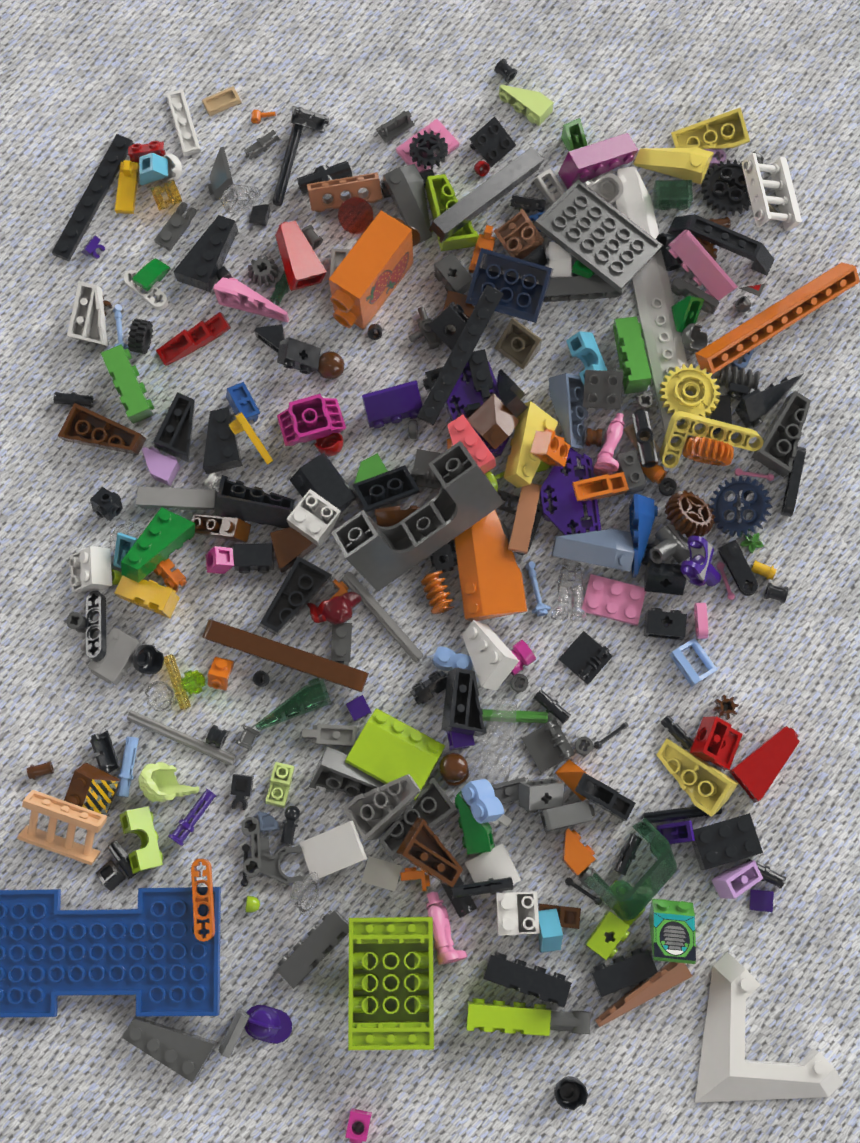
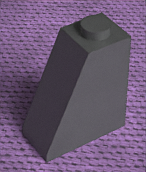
(567, 815)

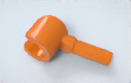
(257, 115)

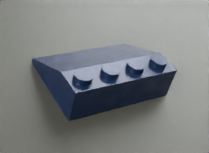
(519, 280)

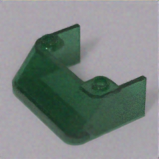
(629, 900)

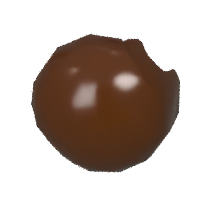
(330, 365)

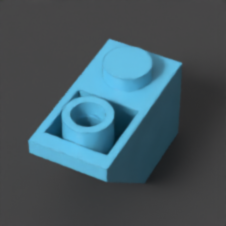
(152, 168)

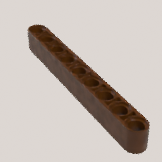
(285, 655)

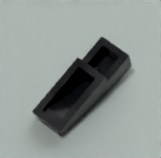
(510, 393)
(605, 797)

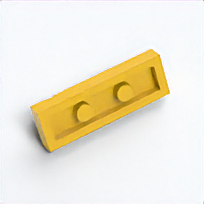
(127, 187)
(241, 424)

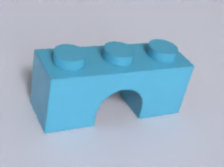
(586, 349)

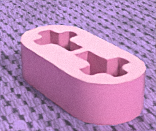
(701, 620)

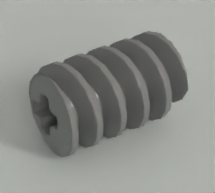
(733, 376)

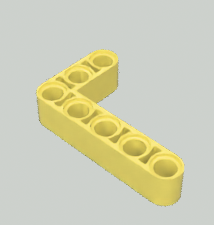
(706, 431)

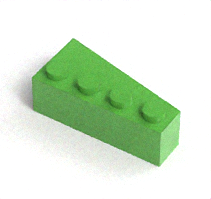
(631, 355)
(127, 384)

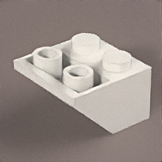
(314, 517)
(91, 569)
(517, 913)

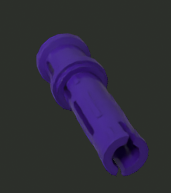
(208, 796)

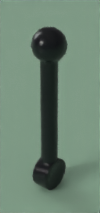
(598, 744)
(569, 881)
(244, 882)

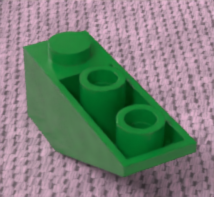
(477, 836)

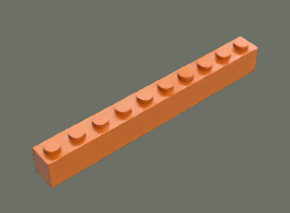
(777, 317)

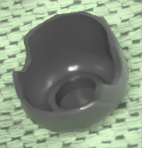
(694, 338)

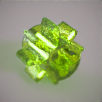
(193, 682)

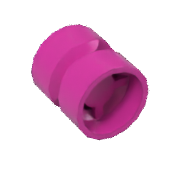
(523, 654)

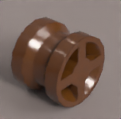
(593, 437)

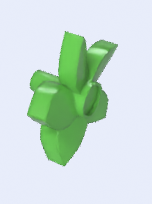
(752, 542)

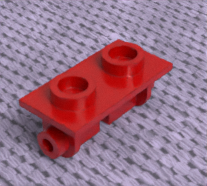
(138, 150)

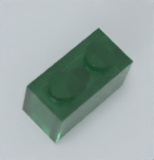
(672, 194)

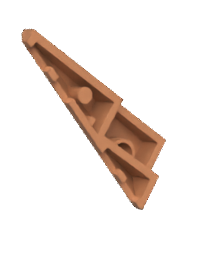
(663, 980)

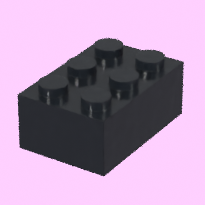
(726, 842)

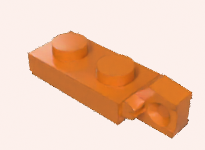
(484, 241)

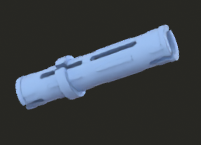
(126, 771)

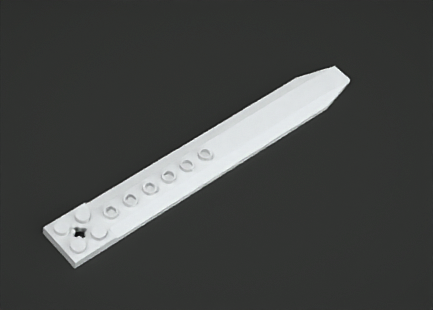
(653, 293)

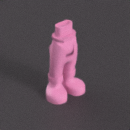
(605, 463)
(442, 931)

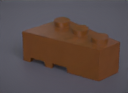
(429, 854)

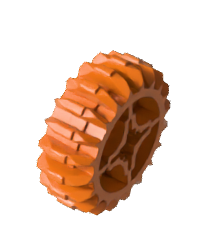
(708, 451)

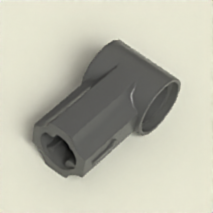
(574, 1021)

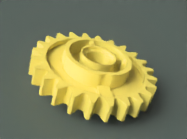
(691, 380)

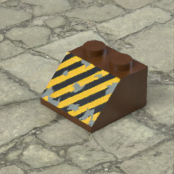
(92, 789)

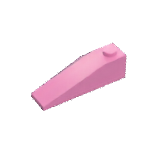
(239, 296)

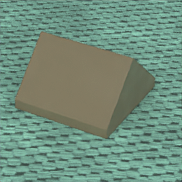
(518, 344)

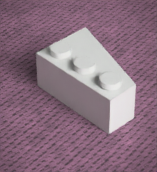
(88, 315)
(489, 655)

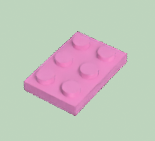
(437, 127)
(613, 599)

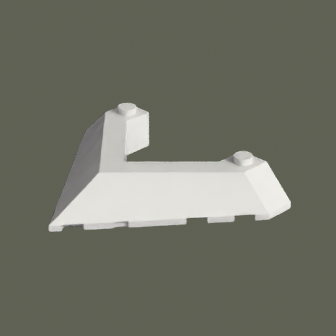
(723, 1067)

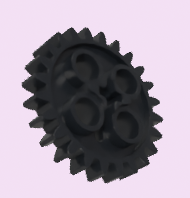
(715, 181)

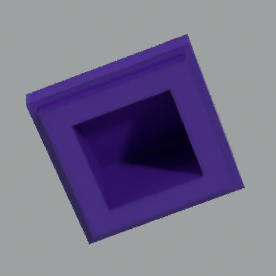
(761, 900)

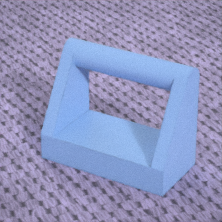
(686, 668)

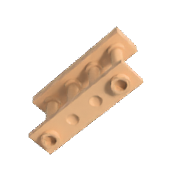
(68, 813)

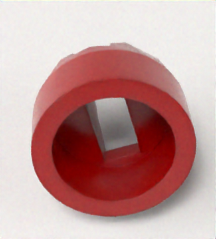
(485, 168)

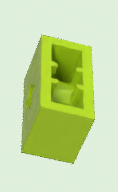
(608, 924)

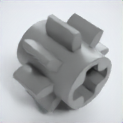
(642, 399)

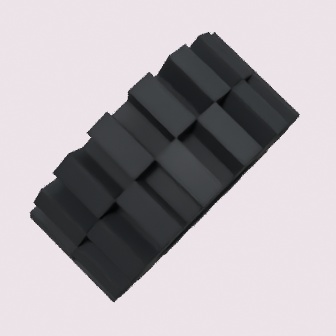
(140, 336)

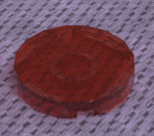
(355, 215)

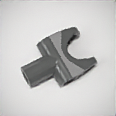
(671, 544)

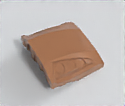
(519, 236)

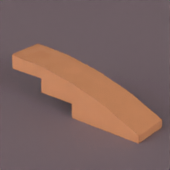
(524, 518)

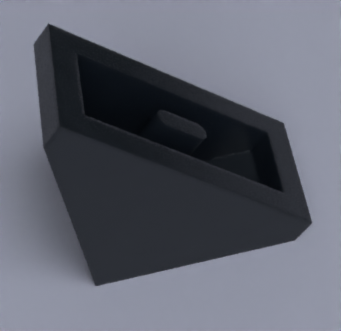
(271, 335)

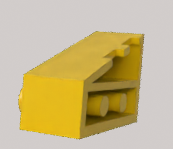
(148, 595)

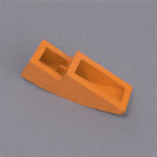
(600, 487)

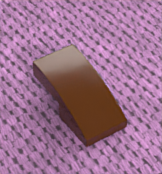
(568, 916)

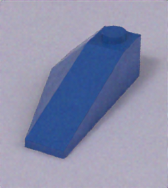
(641, 519)

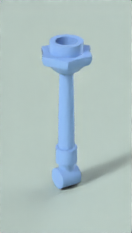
(118, 317)
(540, 609)

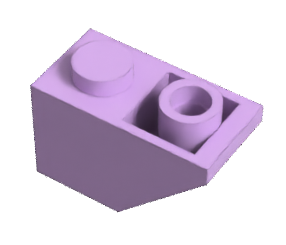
(161, 467)

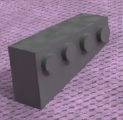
(170, 1046)

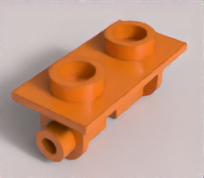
(171, 579)

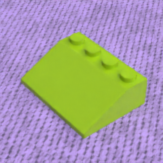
(394, 749)

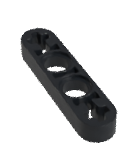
(793, 483)
(92, 626)

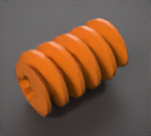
(436, 593)

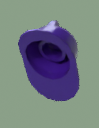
(268, 1024)

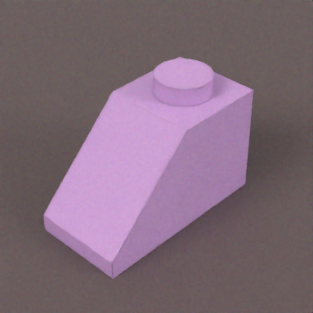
(737, 880)

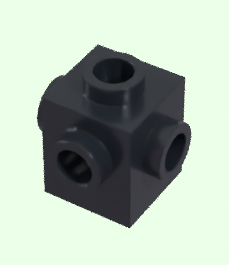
(106, 504)
(438, 560)

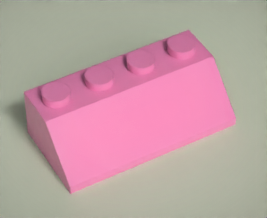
(702, 265)

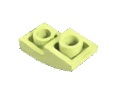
(280, 784)

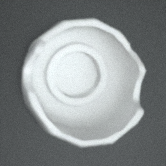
(174, 168)

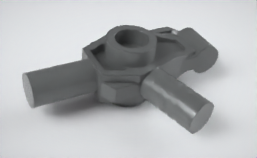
(425, 330)

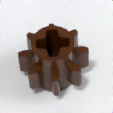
(720, 707)

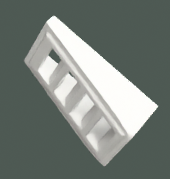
(543, 186)

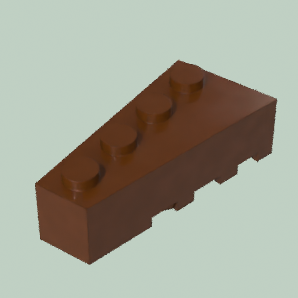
(95, 430)

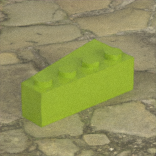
(508, 1018)

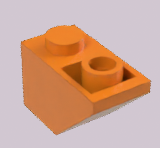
(575, 854)

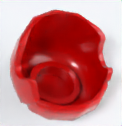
(330, 445)

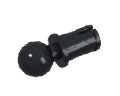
(292, 814)

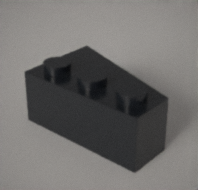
(176, 429)
(221, 443)
(461, 704)

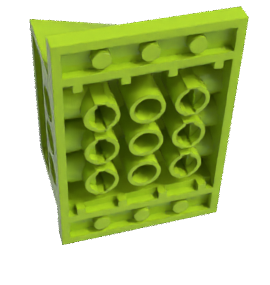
(391, 984)

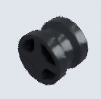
(217, 736)

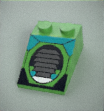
(672, 931)

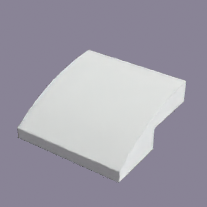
(493, 865)

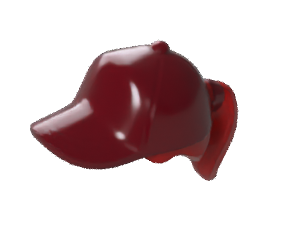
(335, 610)

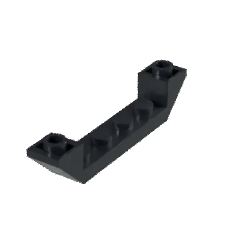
(725, 239)

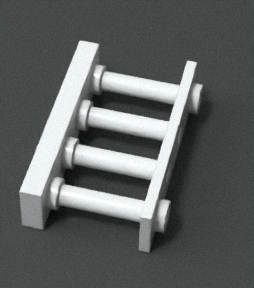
(783, 188)

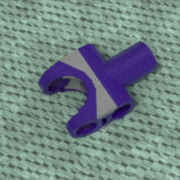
(699, 567)

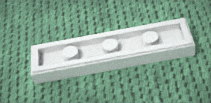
(183, 122)

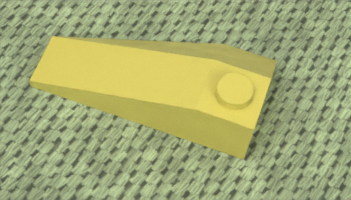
(714, 133)
(676, 162)
(701, 781)

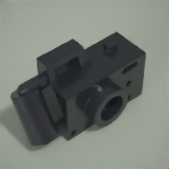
(527, 203)

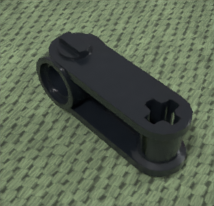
(738, 567)

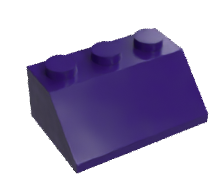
(392, 404)

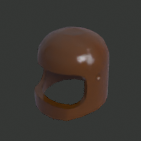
(454, 768)

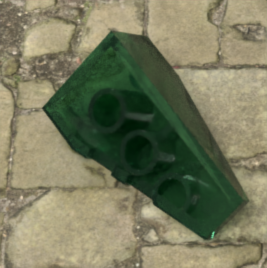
(303, 701)

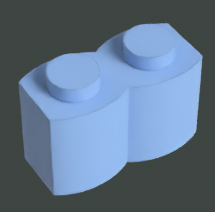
(447, 659)
(482, 799)

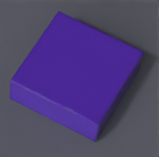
(358, 708)

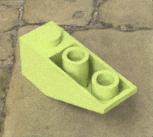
(529, 103)

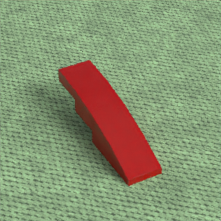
(193, 339)

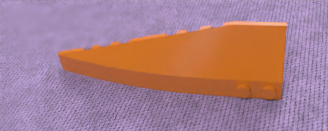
(488, 571)

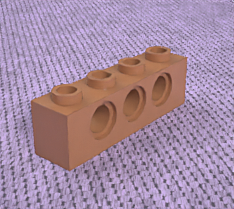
(335, 187)

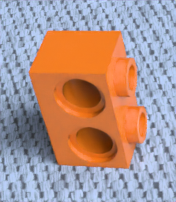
(550, 448)

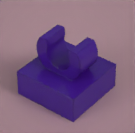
(91, 247)

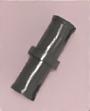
(261, 144)

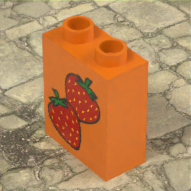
(371, 271)

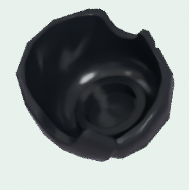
(148, 659)
(570, 1093)

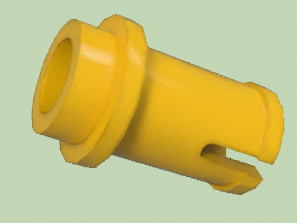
(763, 570)

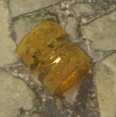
(171, 191)

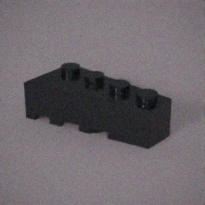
(252, 504)
(294, 594)

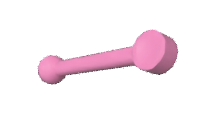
(738, 472)
(720, 566)

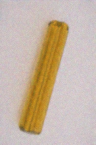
(175, 678)

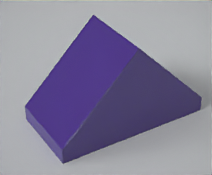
(677, 832)

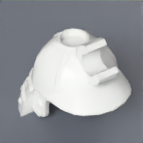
(608, 187)

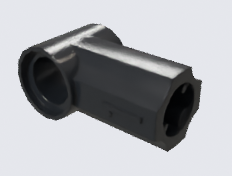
(670, 262)

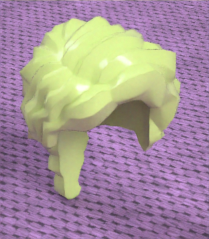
(161, 784)

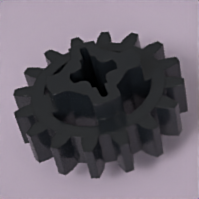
(428, 149)

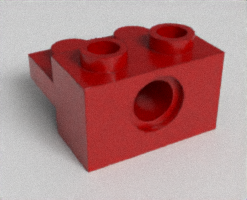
(716, 742)

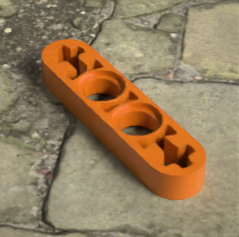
(206, 899)

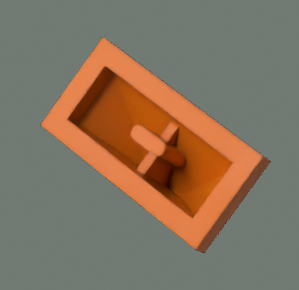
(571, 775)

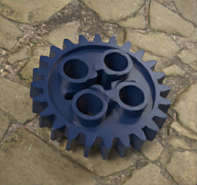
(757, 506)

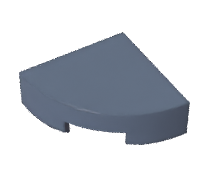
(267, 822)

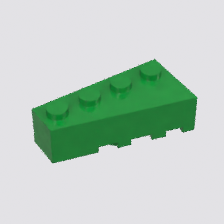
(159, 539)

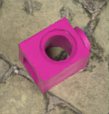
(219, 560)
(358, 1116)

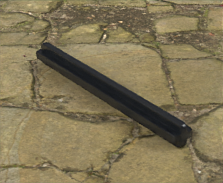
(287, 165)

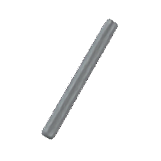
(383, 617)
(180, 737)

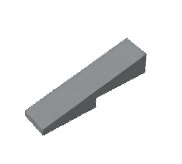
(175, 498)

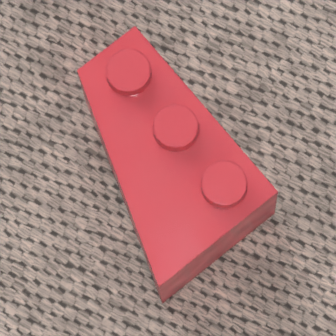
(462, 431)

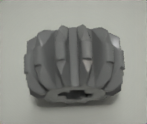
(263, 271)

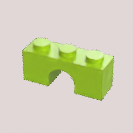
(141, 823)

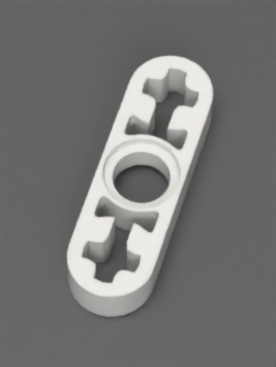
(147, 297)

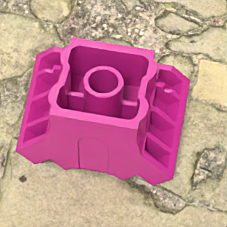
(310, 419)

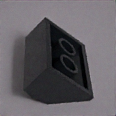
(325, 481)
(385, 489)

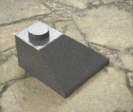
(220, 175)

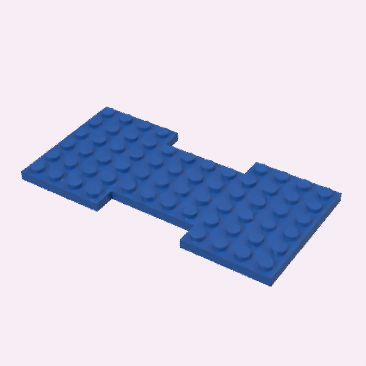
(108, 953)

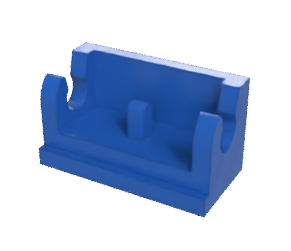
(242, 401)

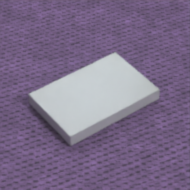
(333, 850)

